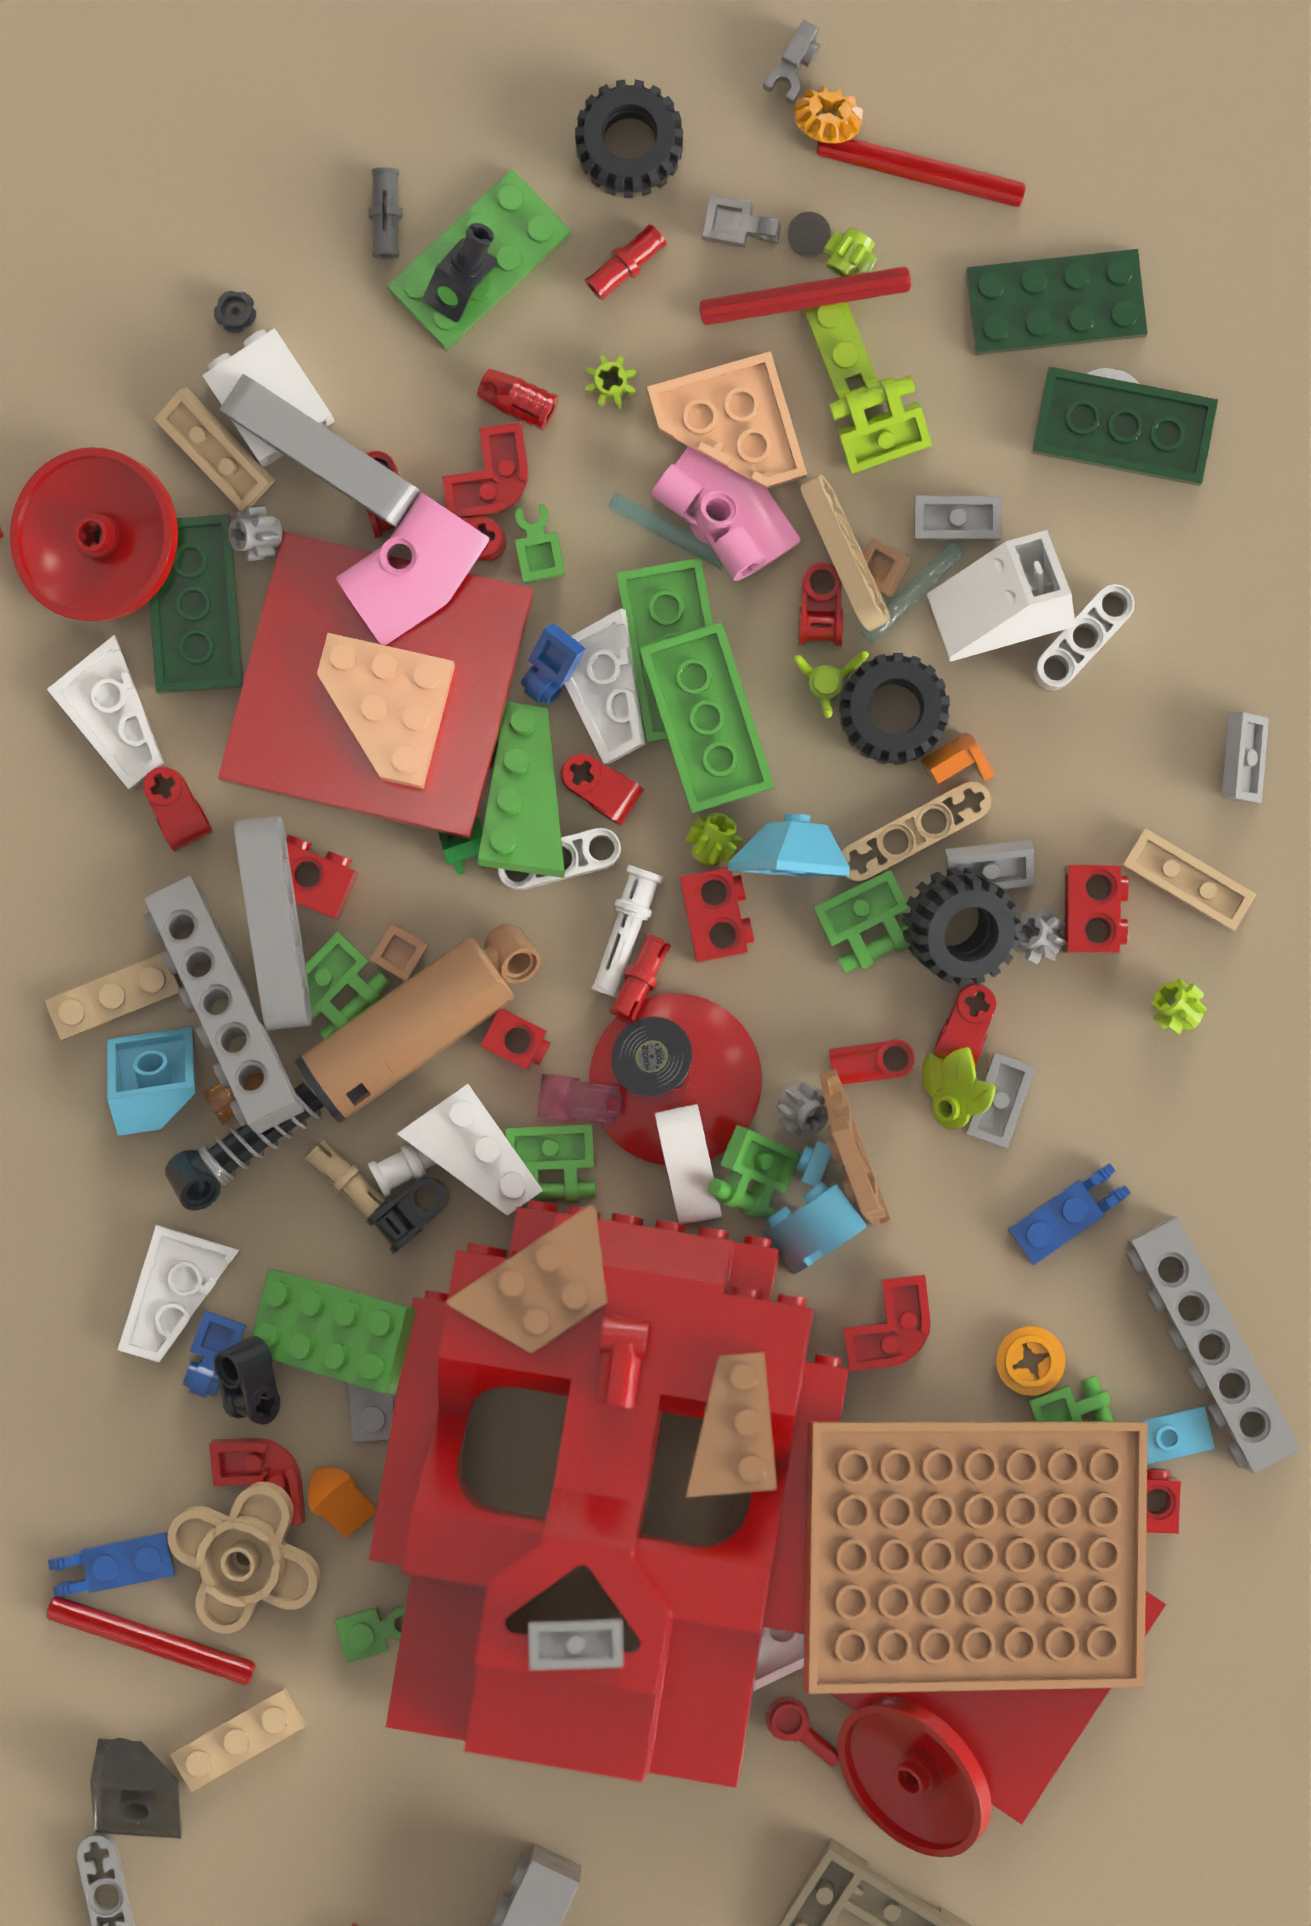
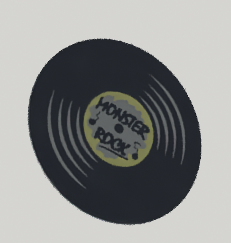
(651, 1056)

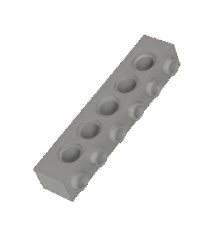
(276, 1098)
(1273, 1438)

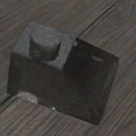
(133, 1791)

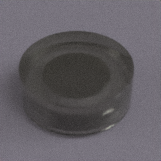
(808, 234)

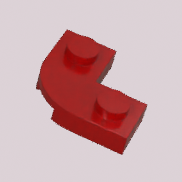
(499, 484)
(902, 1333)
(258, 1460)

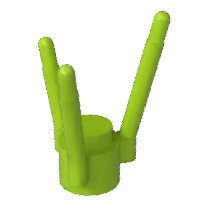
(827, 681)

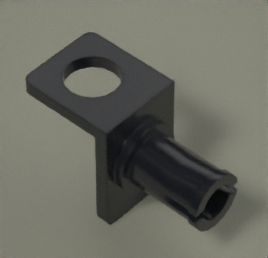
(462, 271)

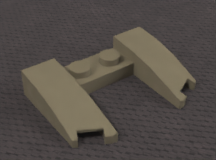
(844, 1881)

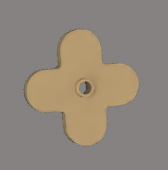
(230, 1584)

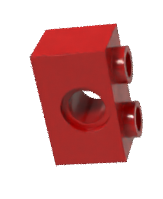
(335, 878)

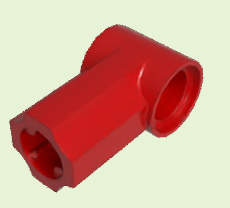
(865, 1062)
(622, 1350)

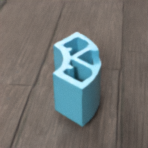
(814, 1227)

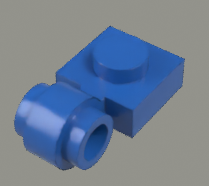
(553, 664)
(212, 1337)

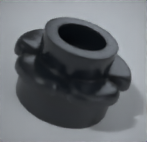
(232, 300)

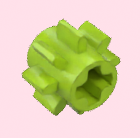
(850, 253)
(605, 370)
(713, 839)
(1178, 1006)

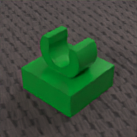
(461, 848)

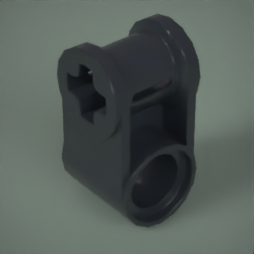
(408, 1214)
(244, 1376)

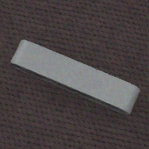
(319, 450)
(273, 922)

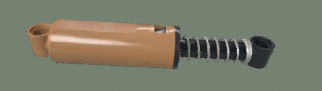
(374, 1051)

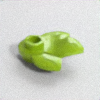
(955, 1083)

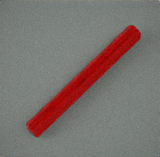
(925, 170)
(805, 295)
(150, 1640)

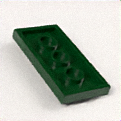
(1056, 302)
(1124, 426)
(198, 612)

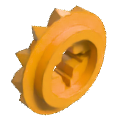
(826, 126)
(1049, 1368)

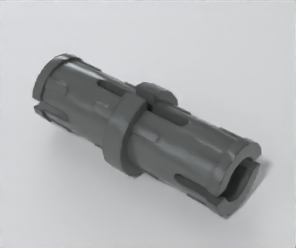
(385, 184)

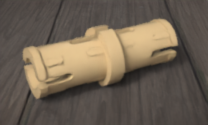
(345, 1178)

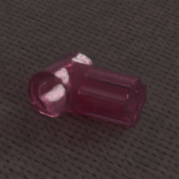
(570, 1099)

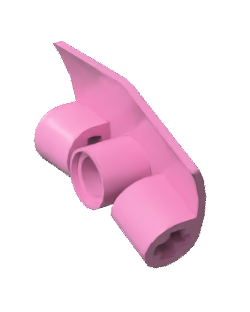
(751, 523)
(442, 556)

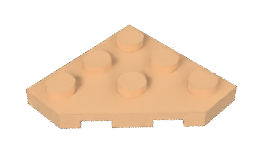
(733, 418)
(389, 702)

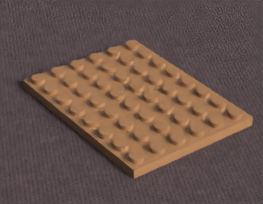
(975, 1555)

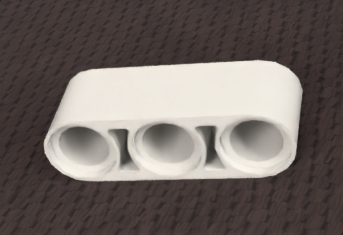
(1101, 626)
(581, 863)
(687, 1164)

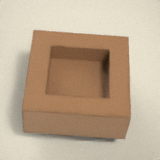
(885, 565)
(399, 952)

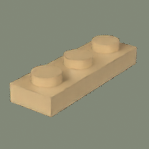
(214, 449)
(1189, 879)
(112, 997)
(237, 1739)

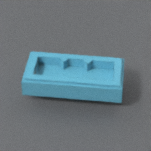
(1178, 1434)

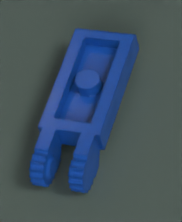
(1065, 1216)
(117, 1564)

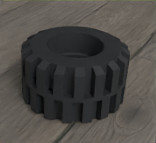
(629, 103)
(921, 682)
(984, 948)

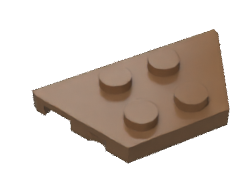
(848, 1147)
(542, 1286)

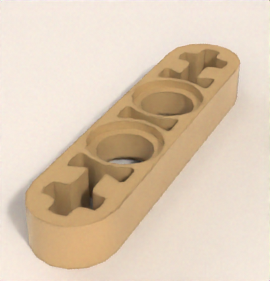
(845, 553)
(917, 837)

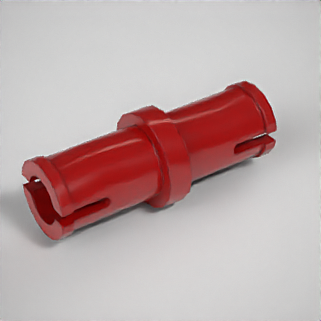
(625, 262)
(640, 978)

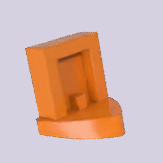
(955, 757)
(339, 1500)

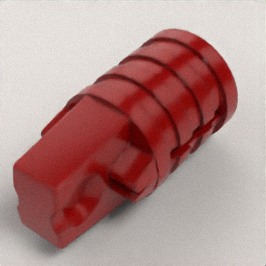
(518, 398)

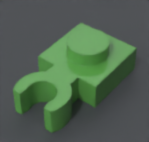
(539, 552)
(366, 1632)

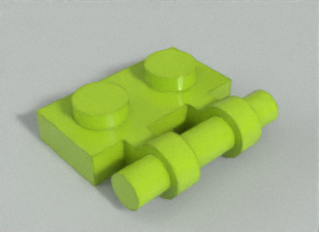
(883, 436)

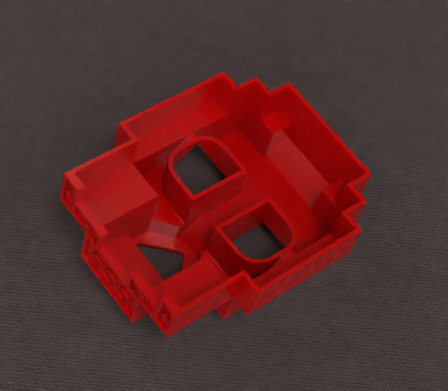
(694, 1606)

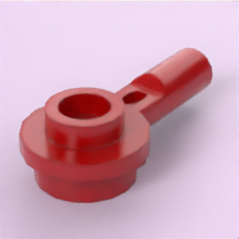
(789, 1721)

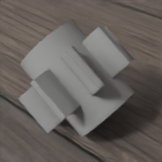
(255, 533)
(1040, 936)
(802, 1109)

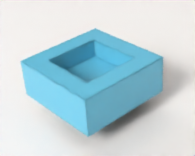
(813, 1162)

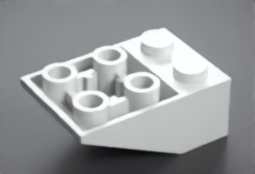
(1003, 598)

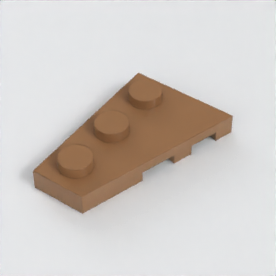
(736, 1431)

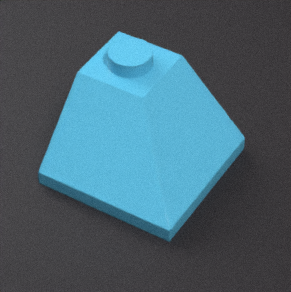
(792, 850)
(149, 1078)

